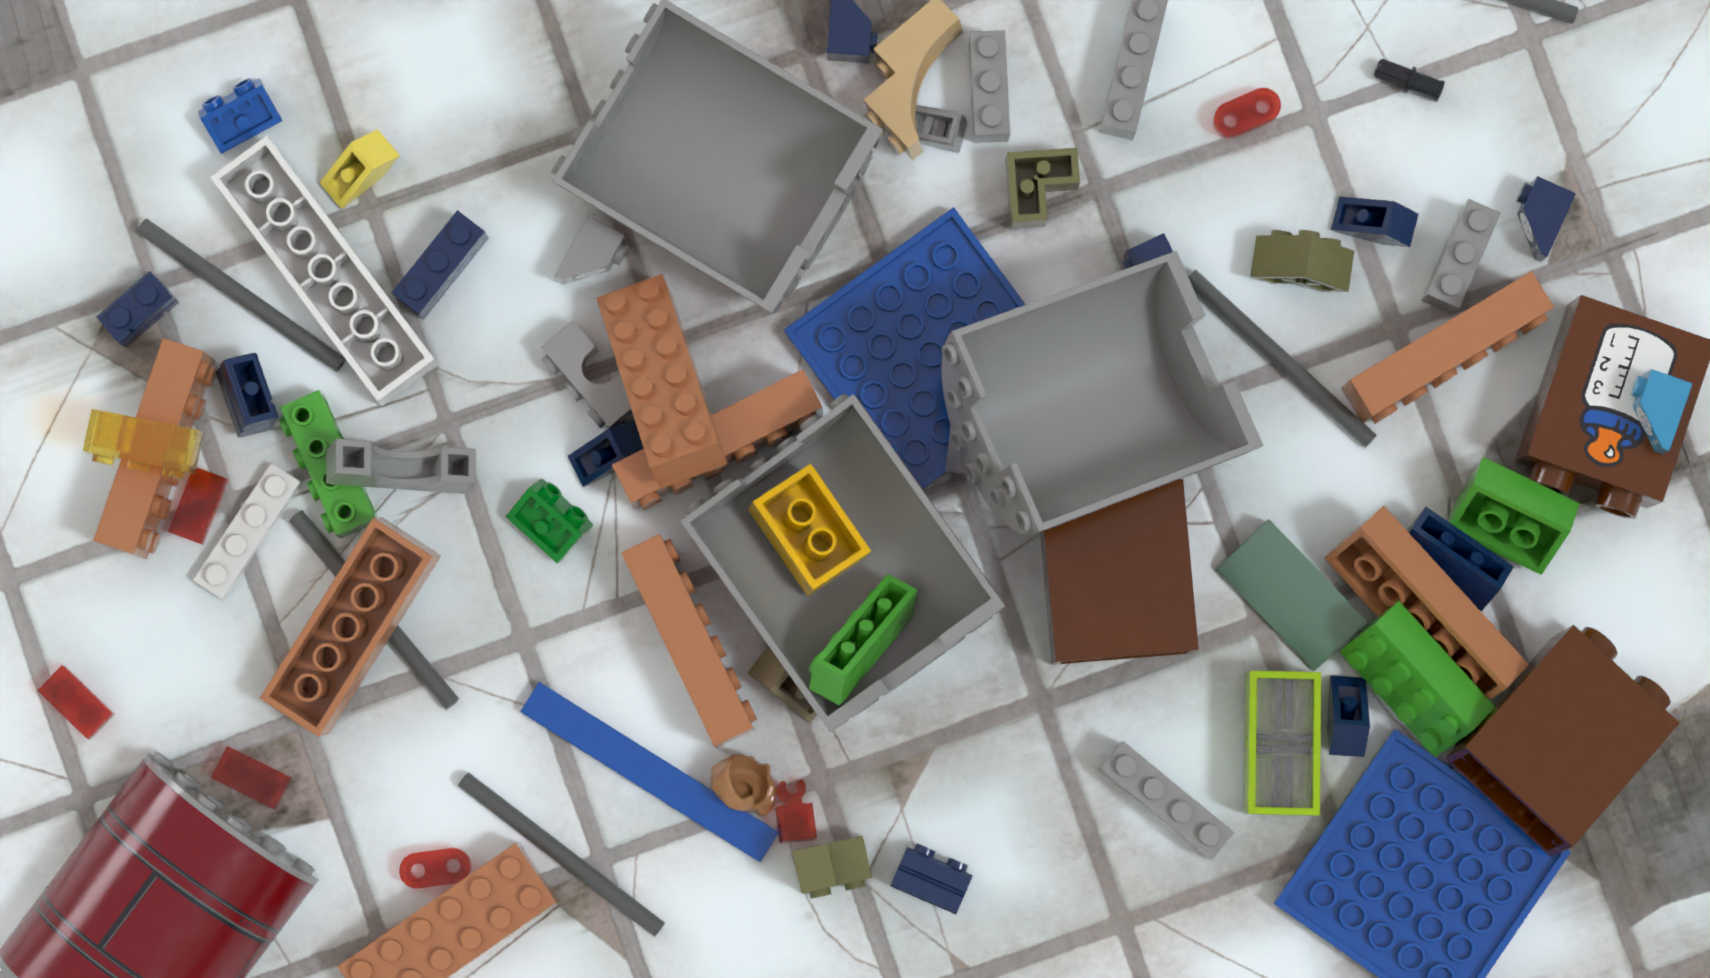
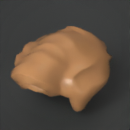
(744, 784)

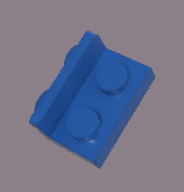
(239, 114)

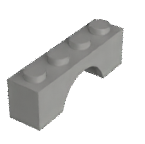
(1133, 68)
(429, 470)
(1166, 800)

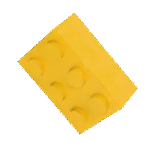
(809, 529)

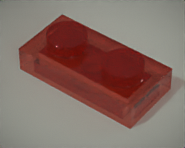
(198, 506)
(76, 702)
(251, 777)

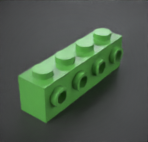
(314, 430)
(862, 639)

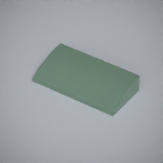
(1291, 595)

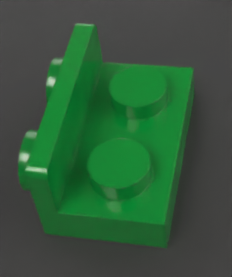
(549, 519)

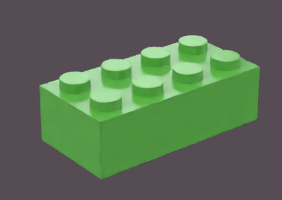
(1417, 679)

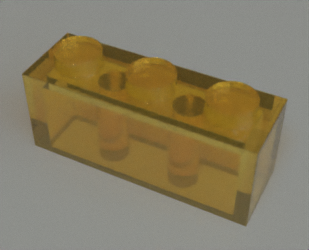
(142, 444)

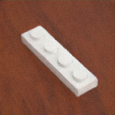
(247, 531)

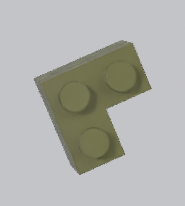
(1031, 176)
(1302, 260)
(831, 866)

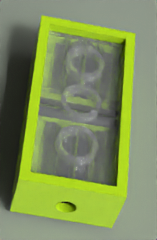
(1282, 743)

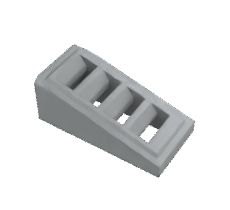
(957, 130)

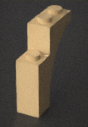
(904, 62)

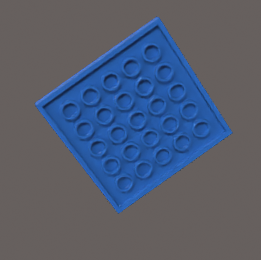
(888, 333)
(1418, 871)

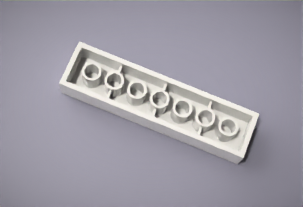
(324, 271)

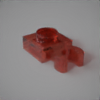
(795, 819)

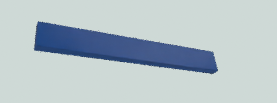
(648, 771)

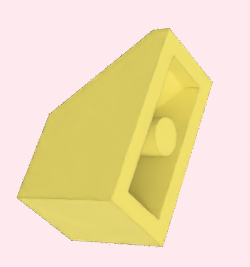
(359, 168)

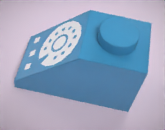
(1660, 406)

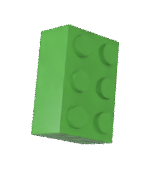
(1513, 515)

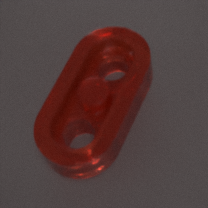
(1246, 114)
(435, 867)

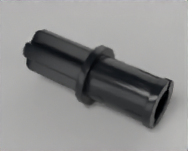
(1409, 79)

